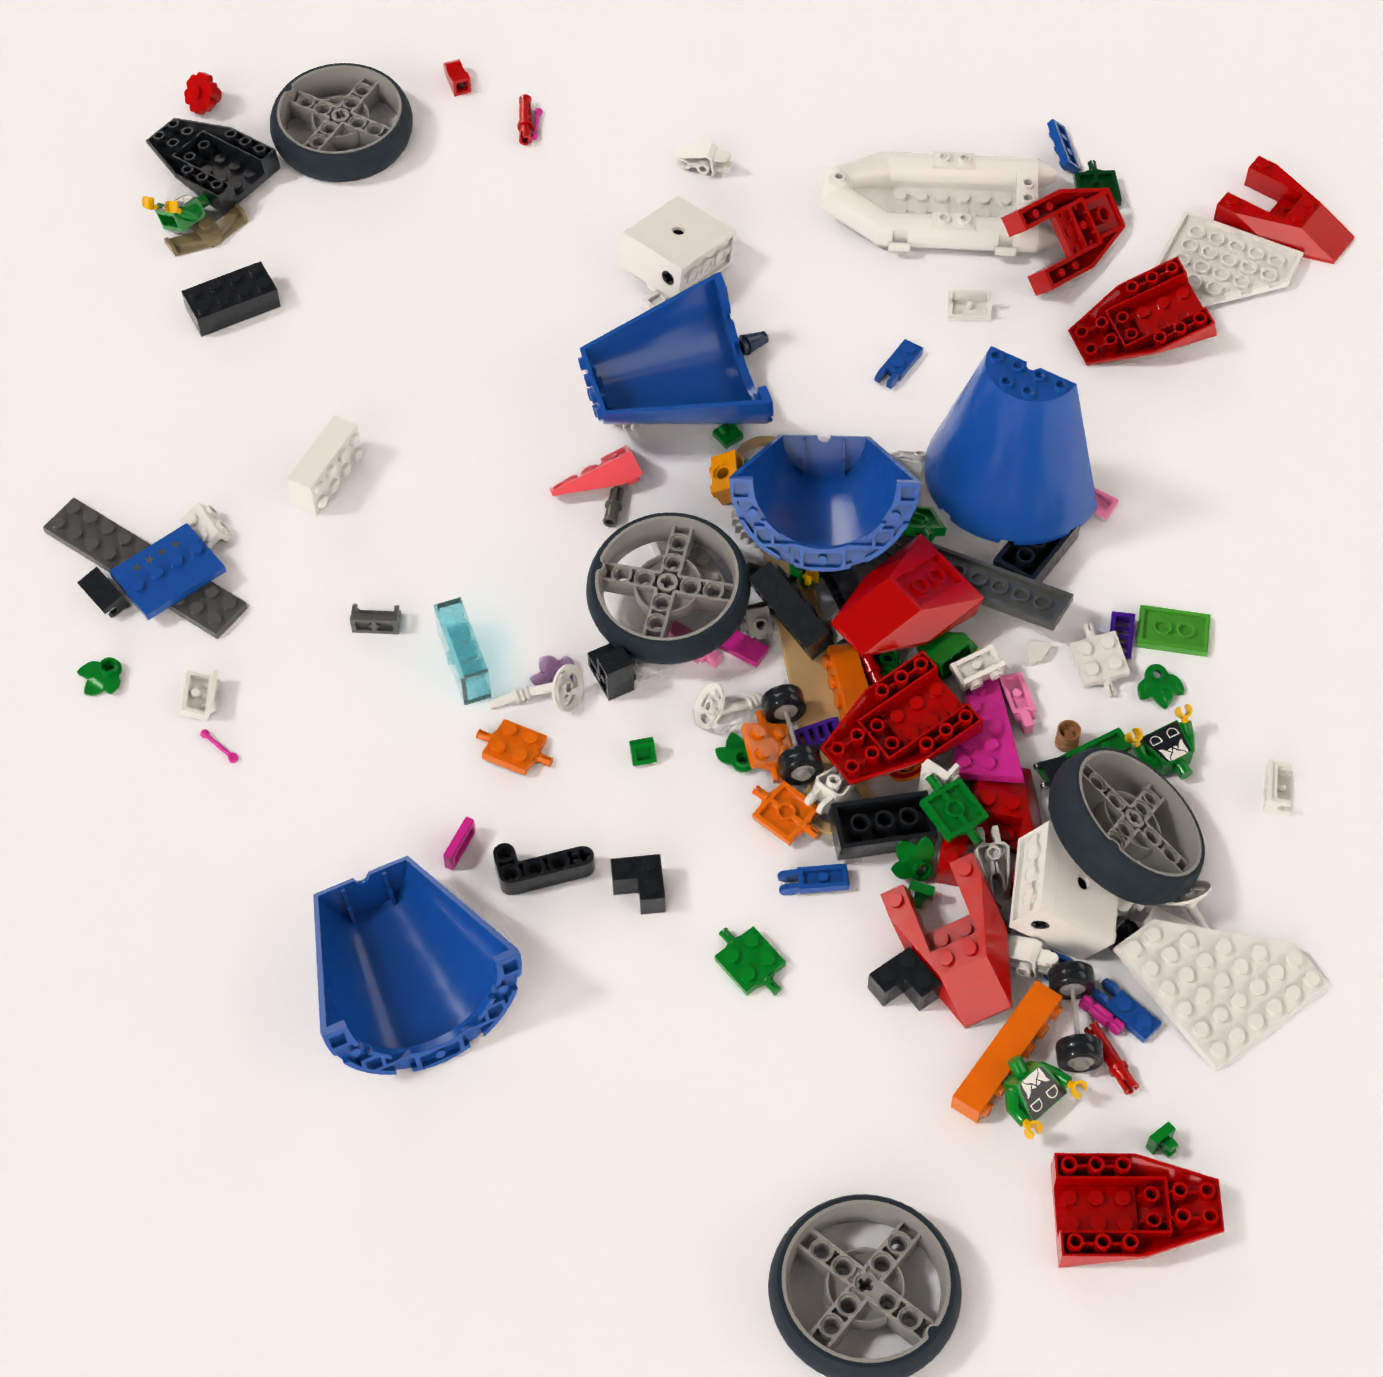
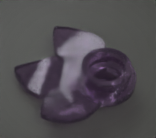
(548, 668)

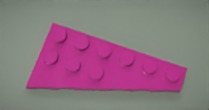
(993, 752)

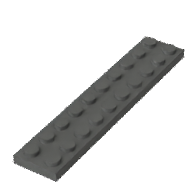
(110, 544)
(1002, 588)

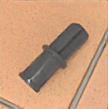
(613, 506)

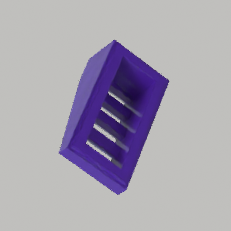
(1124, 618)
(814, 729)

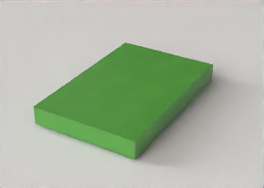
(1173, 630)

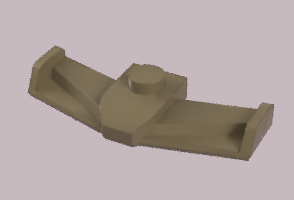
(208, 232)

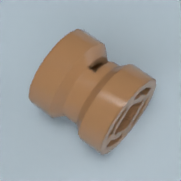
(1067, 735)

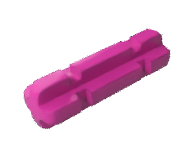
(1101, 1015)

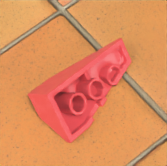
(615, 470)

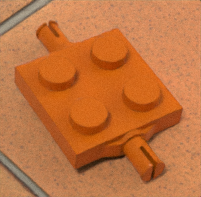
(765, 743)
(514, 747)
(785, 813)

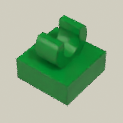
(727, 435)
(642, 751)
(921, 892)
(1163, 1140)

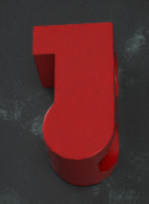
(457, 75)

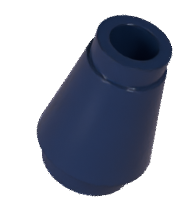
(752, 341)

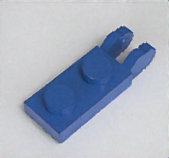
(899, 363)
(814, 879)
(1122, 1006)

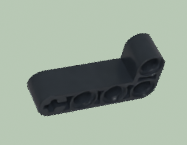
(841, 584)
(543, 864)

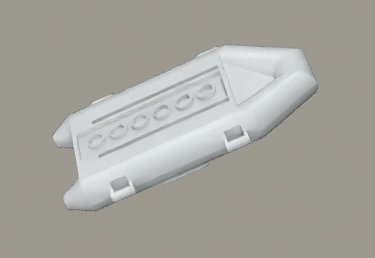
(938, 200)

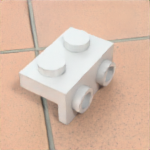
(206, 524)
(977, 668)
(199, 694)
(942, 775)

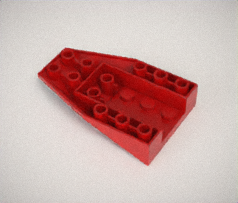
(1143, 317)
(906, 601)
(900, 723)
(1128, 1207)

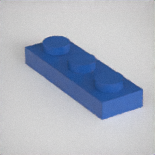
(1063, 146)

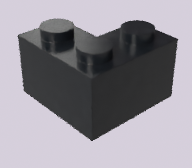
(612, 670)
(640, 876)
(904, 975)

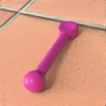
(538, 112)
(232, 757)

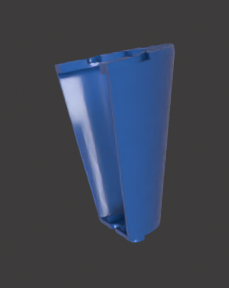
(675, 365)
(1012, 455)
(824, 500)
(406, 970)

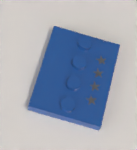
(167, 571)

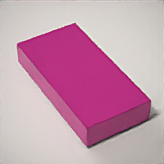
(745, 648)
(459, 843)

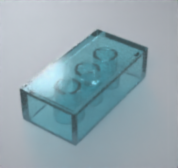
(462, 651)

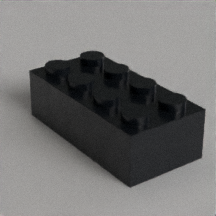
(231, 298)
(1035, 560)
(788, 606)
(878, 824)

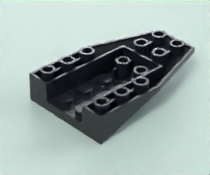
(214, 160)

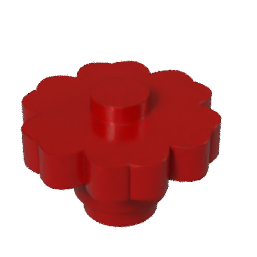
(202, 93)

